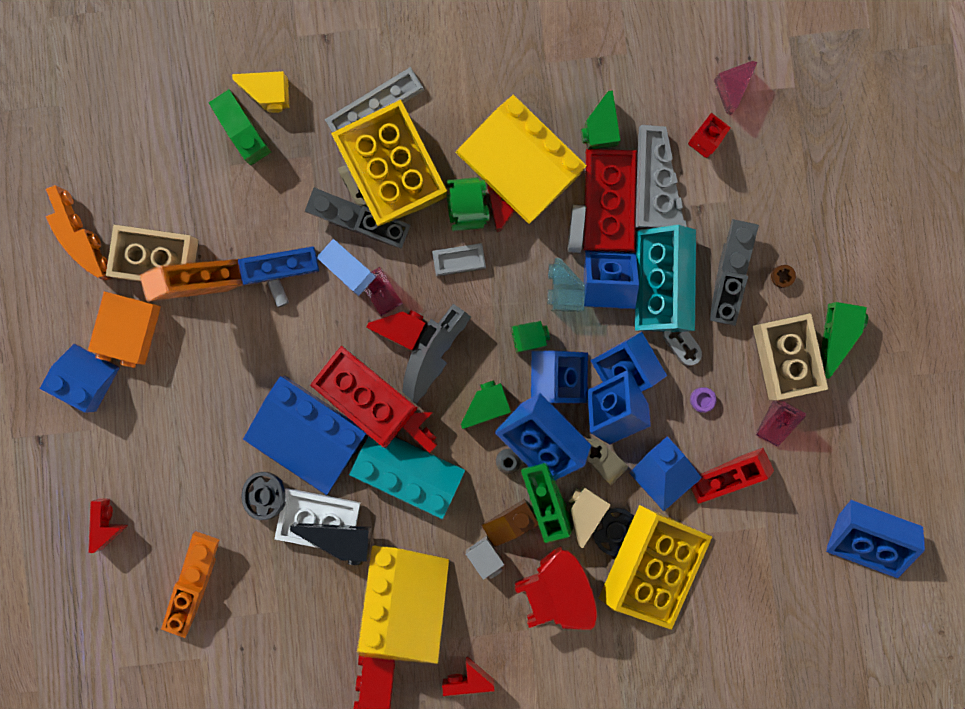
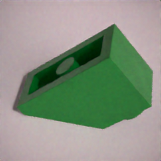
(602, 127)
(529, 336)
(486, 405)

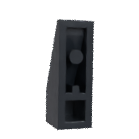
(340, 541)

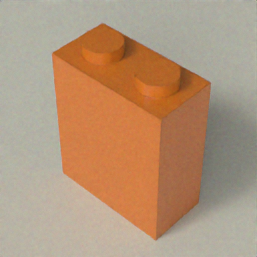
(123, 329)

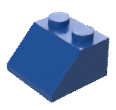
(610, 279)
(633, 356)
(560, 376)
(80, 379)
(617, 408)

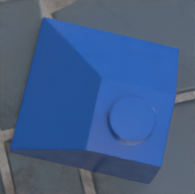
(665, 474)

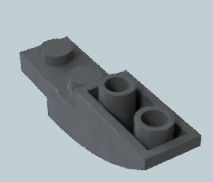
(355, 218)
(732, 272)
(425, 359)

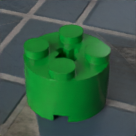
(466, 204)

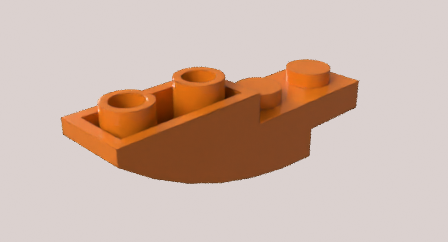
(78, 242)
(191, 584)

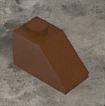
(510, 523)

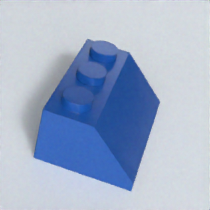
(543, 435)
(876, 539)

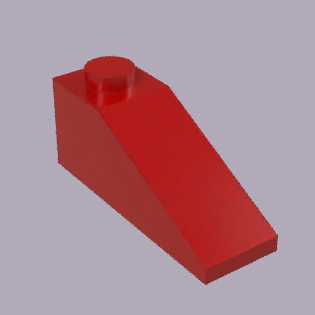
(733, 475)

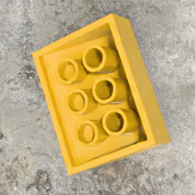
(521, 159)
(390, 163)
(654, 568)
(403, 605)

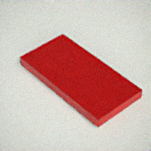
(610, 200)
(363, 396)

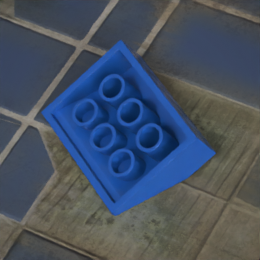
(304, 434)

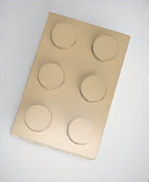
(141, 250)
(790, 357)

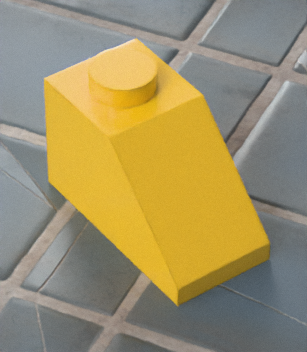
(266, 89)

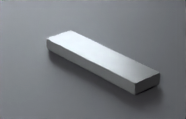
(402, 87)

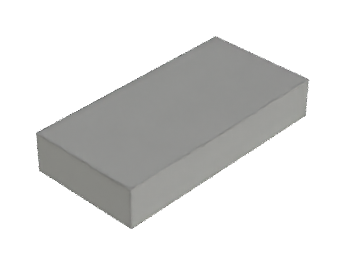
(459, 259)

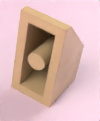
(586, 513)

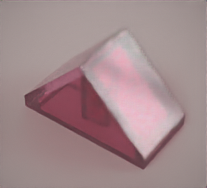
(732, 85)
(382, 293)
(779, 422)

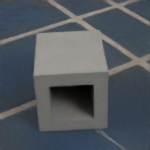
(485, 558)

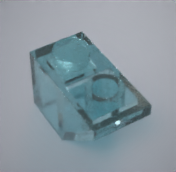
(567, 288)

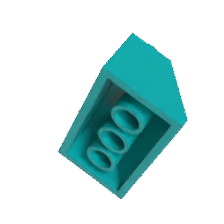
(666, 279)
(409, 474)

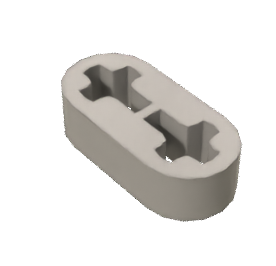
(576, 228)
(679, 351)

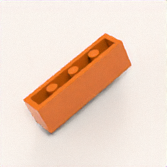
(191, 279)

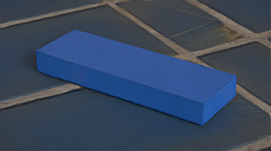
(278, 265)

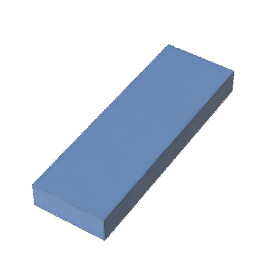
(346, 267)

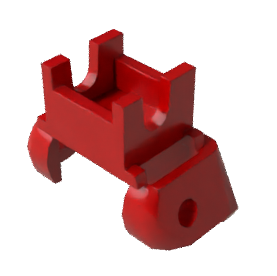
(559, 593)

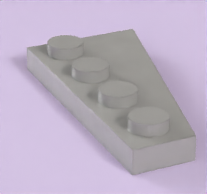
(656, 182)

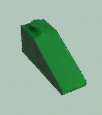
(239, 128)
(841, 331)
(547, 503)

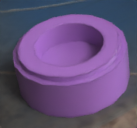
(703, 399)

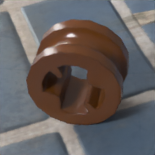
(791, 274)

